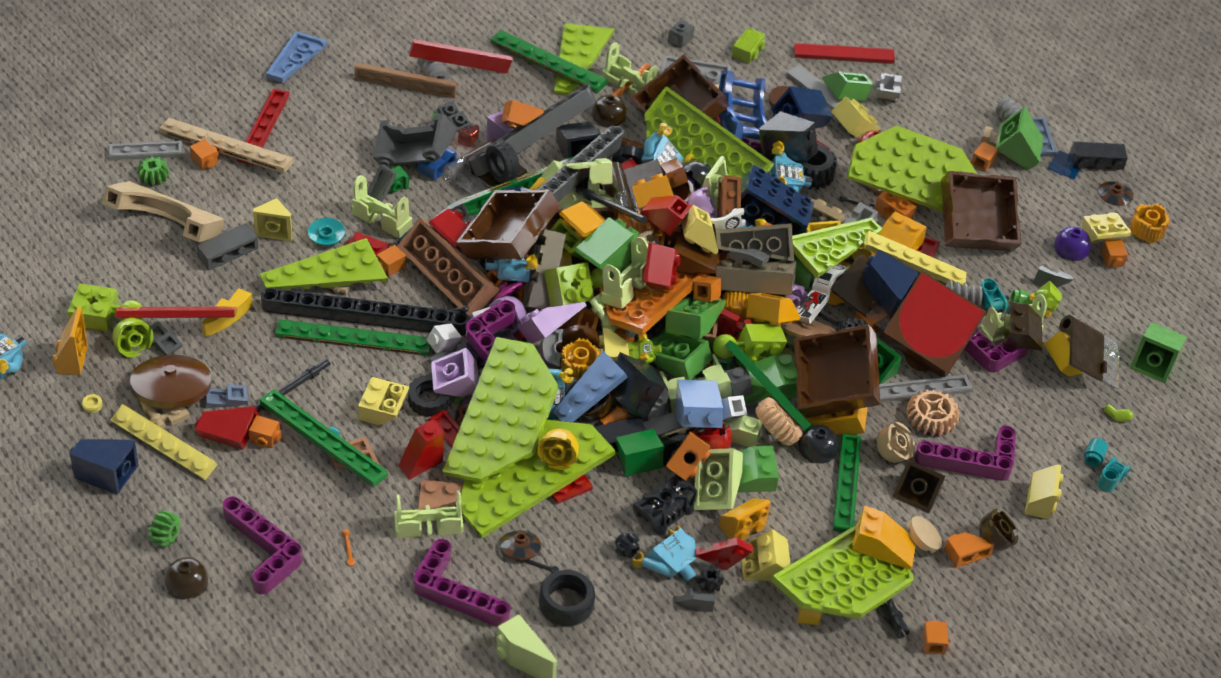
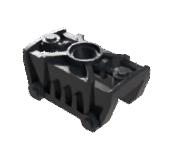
(673, 509)

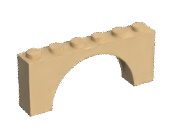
(198, 223)

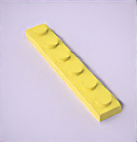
(914, 259)
(164, 442)

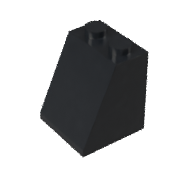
(795, 134)
(575, 137)
(640, 389)

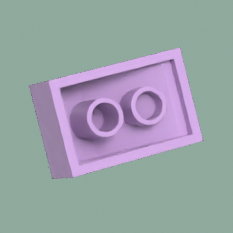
(542, 323)

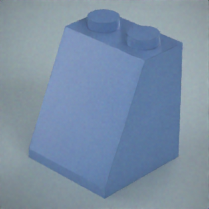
(698, 404)

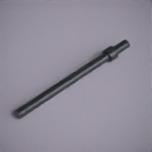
(590, 195)
(311, 372)

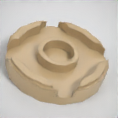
(924, 534)

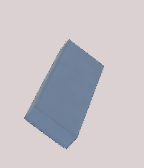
(1048, 145)

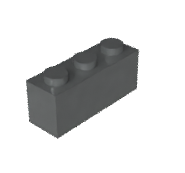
(227, 246)

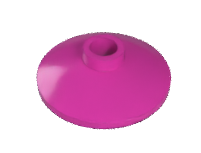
(508, 290)

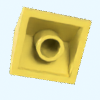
(273, 221)

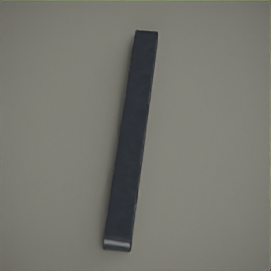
(360, 311)

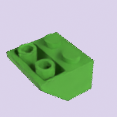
(848, 85)

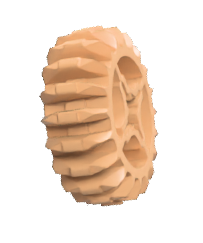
(932, 412)
(778, 421)

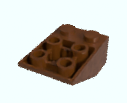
(692, 255)

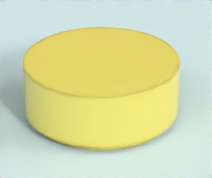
(92, 403)

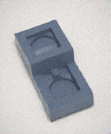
(231, 396)

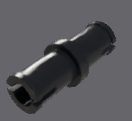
(895, 618)

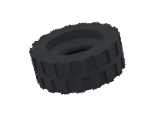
(502, 161)
(423, 407)

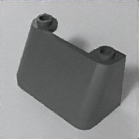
(413, 144)

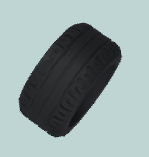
(561, 614)

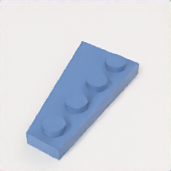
(294, 55)
(591, 388)

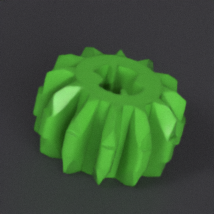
(152, 171)
(164, 528)

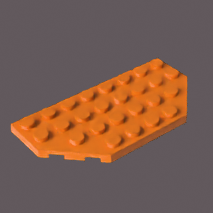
(651, 304)

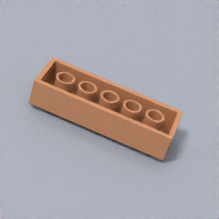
(447, 267)

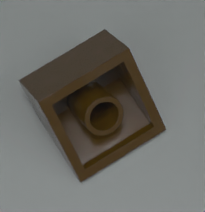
(1022, 327)

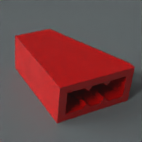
(227, 425)
(423, 450)

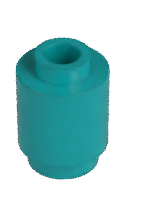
(1096, 452)

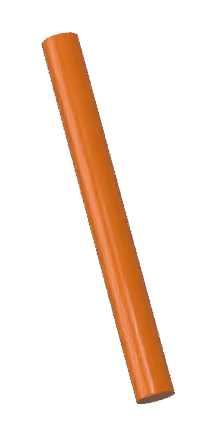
(620, 91)

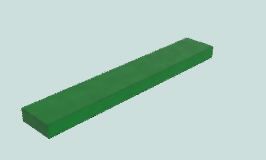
(768, 384)
(847, 482)

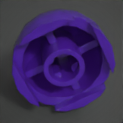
(1072, 243)

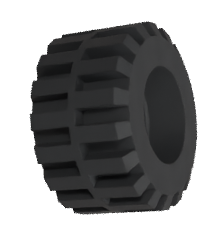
(820, 167)

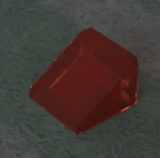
(468, 135)

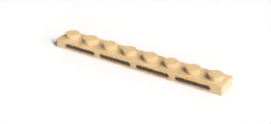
(227, 145)

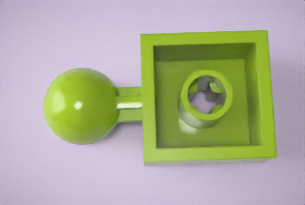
(572, 284)
(98, 306)
(755, 340)

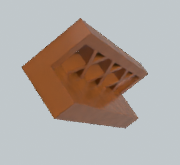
(728, 195)

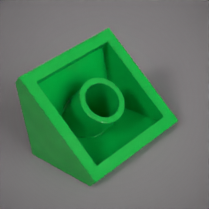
(887, 361)
(640, 452)

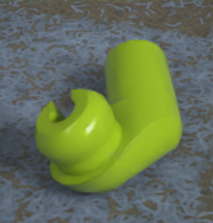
(1122, 415)

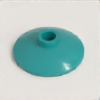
(326, 231)

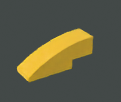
(241, 299)

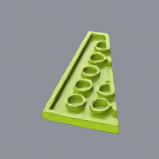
(581, 47)
(830, 246)
(332, 268)

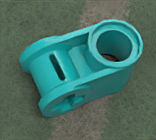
(993, 296)
(1112, 475)

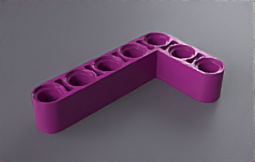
(486, 330)
(992, 356)
(969, 461)
(270, 539)
(431, 573)

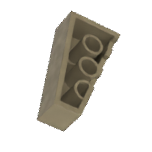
(771, 239)
(548, 252)
(748, 277)

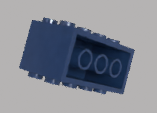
(773, 201)

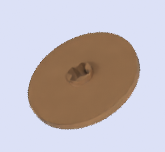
(802, 329)

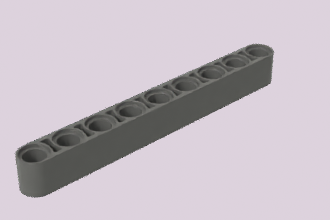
(540, 126)
(567, 178)

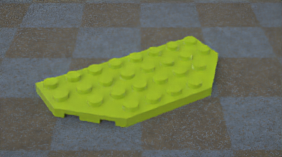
(701, 136)
(906, 165)
(503, 413)
(530, 481)
(841, 579)

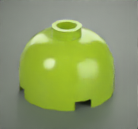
(132, 333)

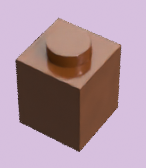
(674, 172)

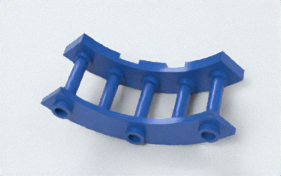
(729, 118)

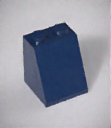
(805, 104)
(887, 280)
(104, 462)

